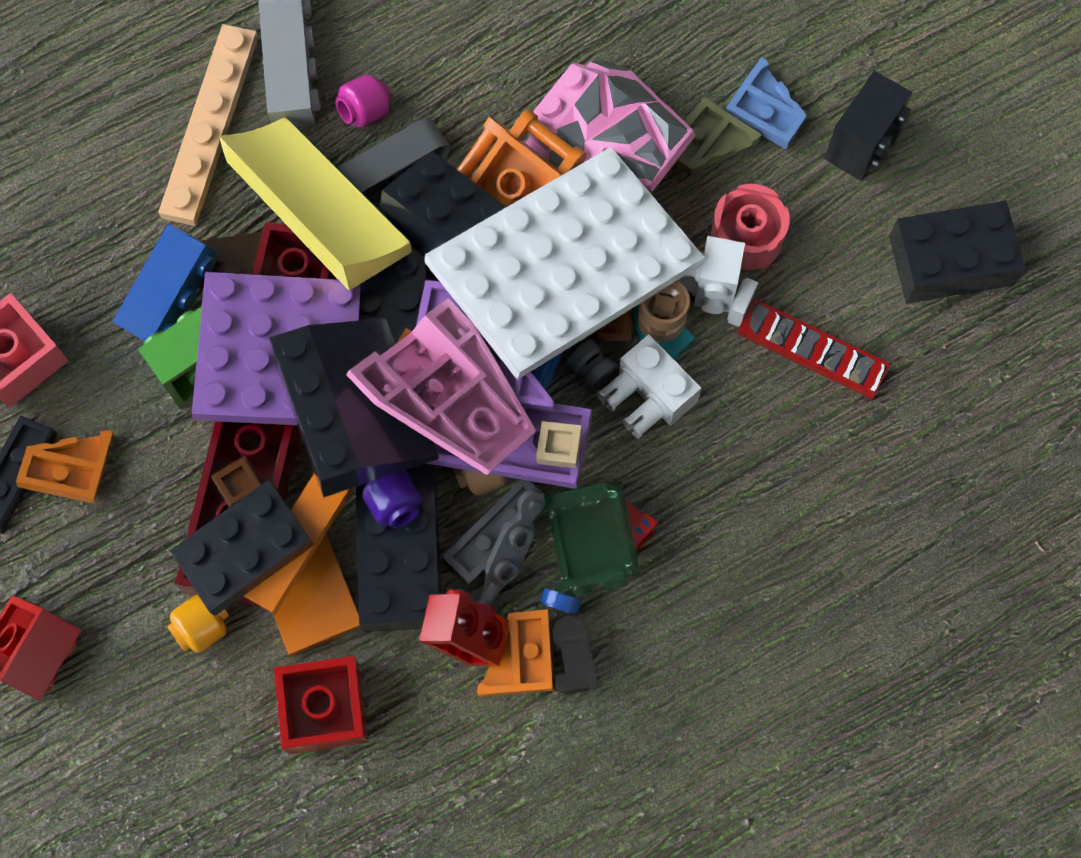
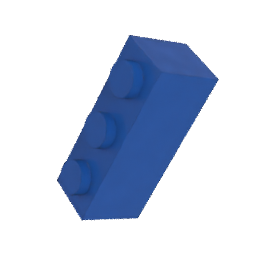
(166, 283)

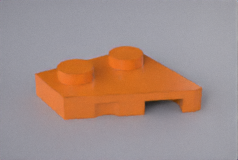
(67, 467)

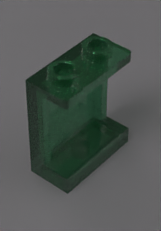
(592, 537)

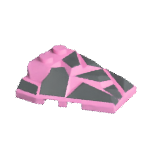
(613, 108)

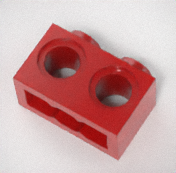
(464, 629)

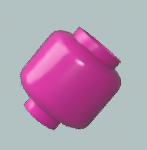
(363, 101)

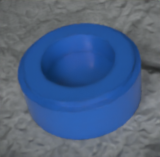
(560, 601)

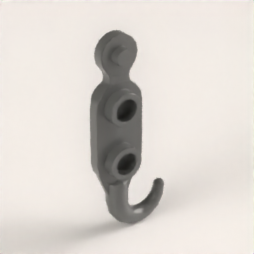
(511, 546)

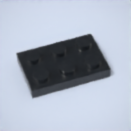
(241, 548)

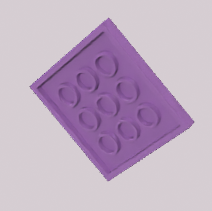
(234, 357)

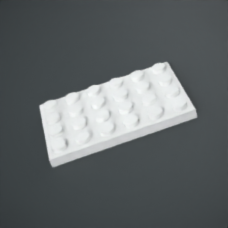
(563, 261)

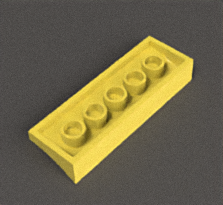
(316, 201)

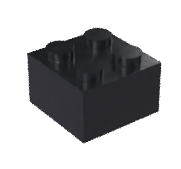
(869, 126)

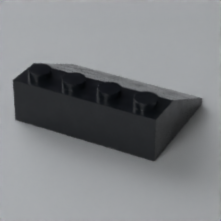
(340, 426)

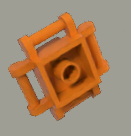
(511, 165)

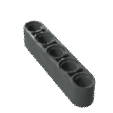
(393, 156)

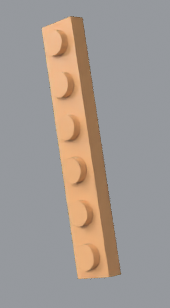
(208, 121)

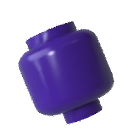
(393, 499)

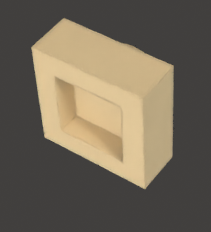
(559, 444)

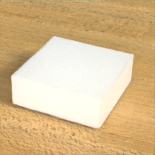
(742, 301)

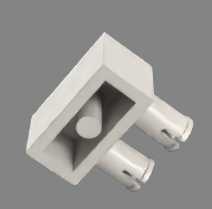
(718, 276)
(658, 380)

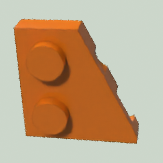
(525, 659)

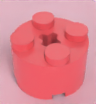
(764, 212)

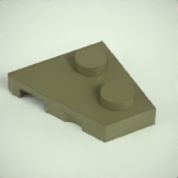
(716, 138)

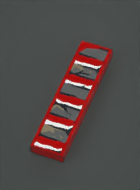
(813, 349)

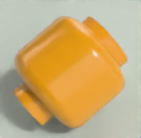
(195, 626)

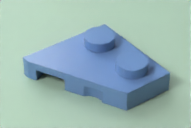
(767, 106)

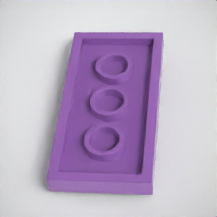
(523, 462)

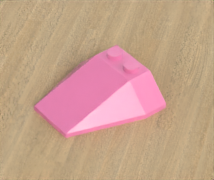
(448, 389)

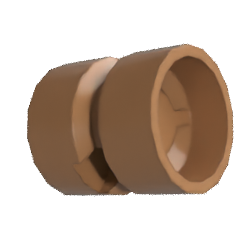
(665, 313)

